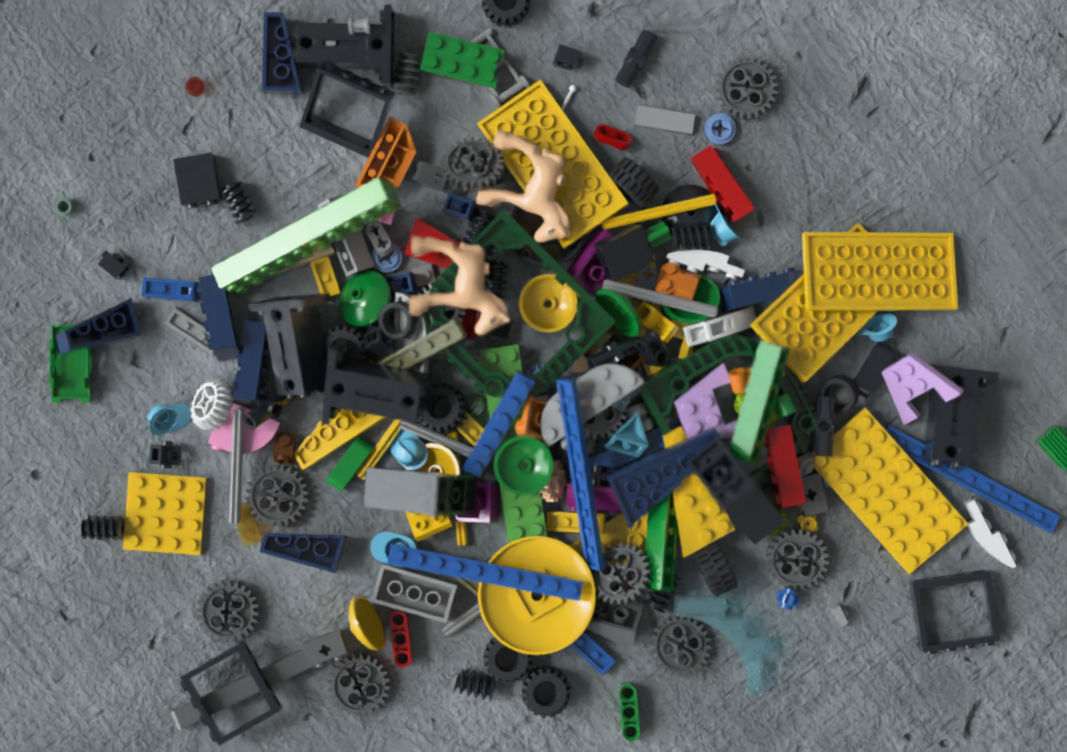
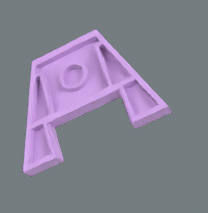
(911, 378)
(699, 408)

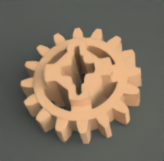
(555, 487)

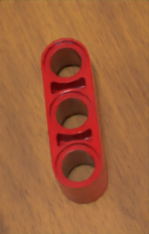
(397, 646)

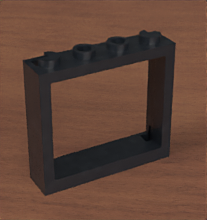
(337, 134)
(968, 643)
(257, 675)

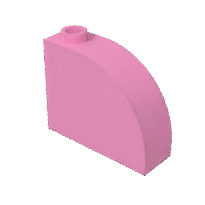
(252, 440)

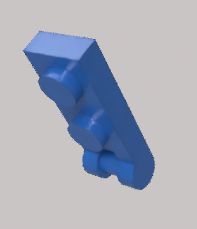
(168, 289)

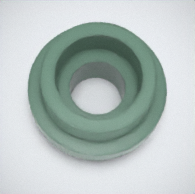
(59, 207)
(477, 406)

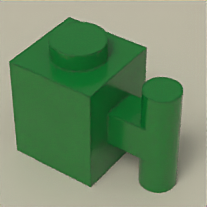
(658, 235)

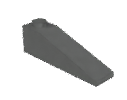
(617, 622)

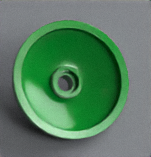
(706, 293)
(372, 297)
(621, 310)
(508, 465)

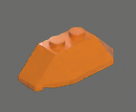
(390, 155)

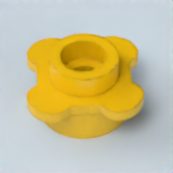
(811, 519)

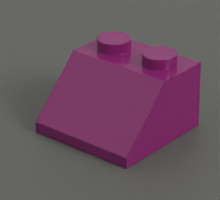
(486, 505)

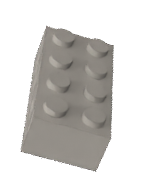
(414, 592)

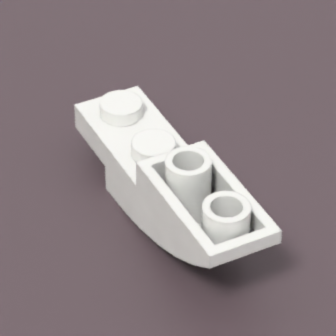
(697, 259)
(719, 326)
(992, 542)

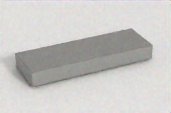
(665, 120)
(189, 328)

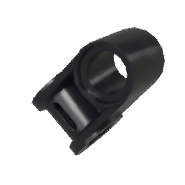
(646, 284)
(652, 349)

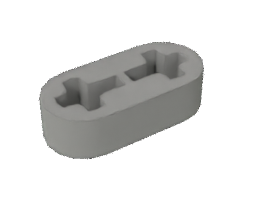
(381, 237)

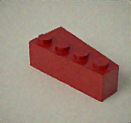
(722, 184)
(433, 257)
(783, 468)

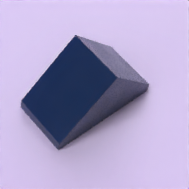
(460, 207)
(402, 283)

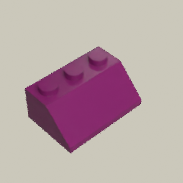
(587, 267)
(604, 499)

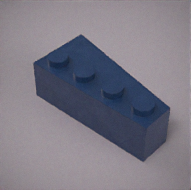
(278, 66)
(757, 290)
(219, 319)
(103, 329)
(252, 361)
(307, 549)

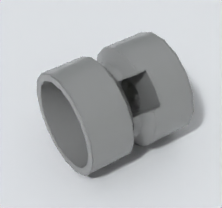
(643, 412)

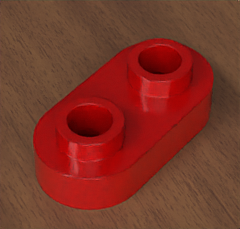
(613, 136)
(470, 321)

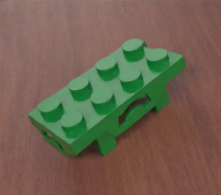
(461, 60)
(69, 373)

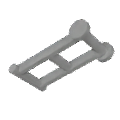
(521, 81)

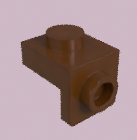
(284, 448)

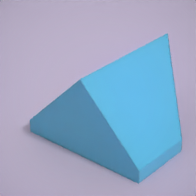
(629, 438)

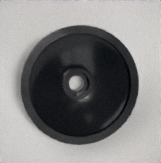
(701, 216)

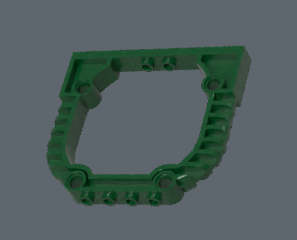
(590, 320)
(660, 393)

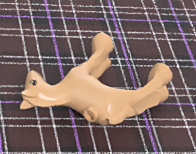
(540, 190)
(469, 284)

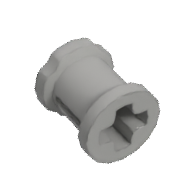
(359, 25)

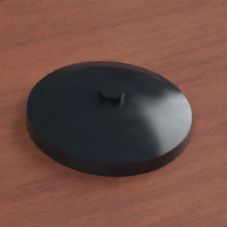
(531, 224)

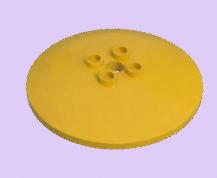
(543, 624)

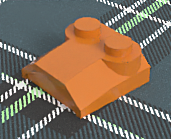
(677, 281)
(530, 422)

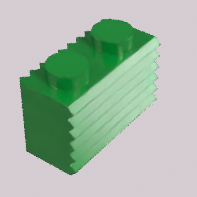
(1055, 445)

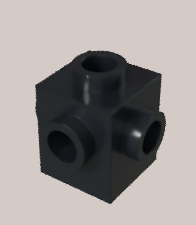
(165, 454)

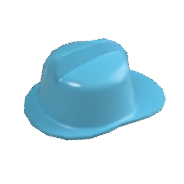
(722, 230)
(879, 327)
(168, 418)
(409, 450)
(382, 541)

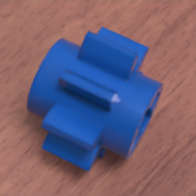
(788, 598)

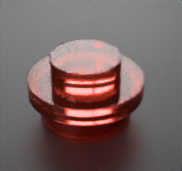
(194, 86)

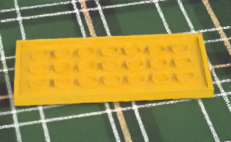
(588, 191)
(879, 271)
(808, 334)
(888, 491)

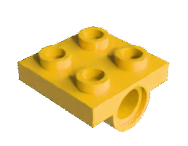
(425, 525)

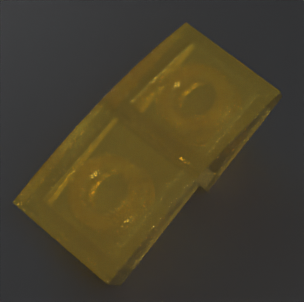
(248, 527)

